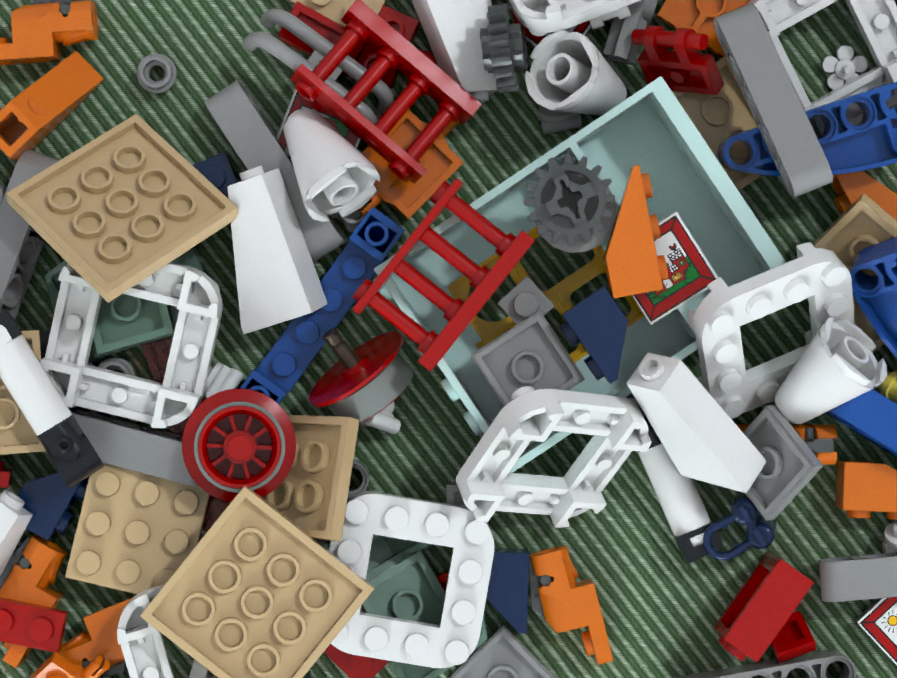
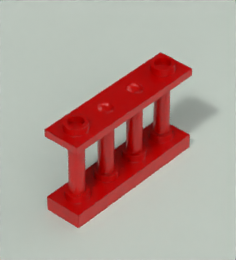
(423, 79)
(456, 311)

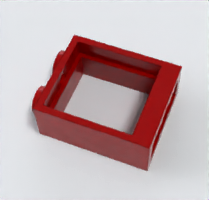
(761, 607)

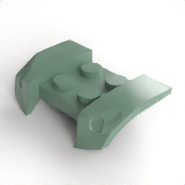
(127, 319)
(407, 591)

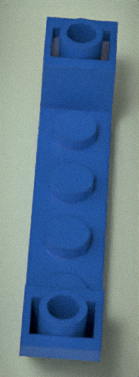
(303, 336)

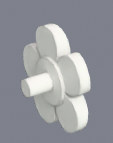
(843, 66)

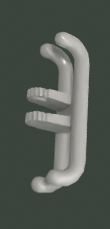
(321, 47)

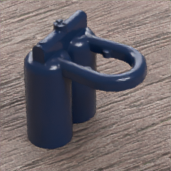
(758, 533)

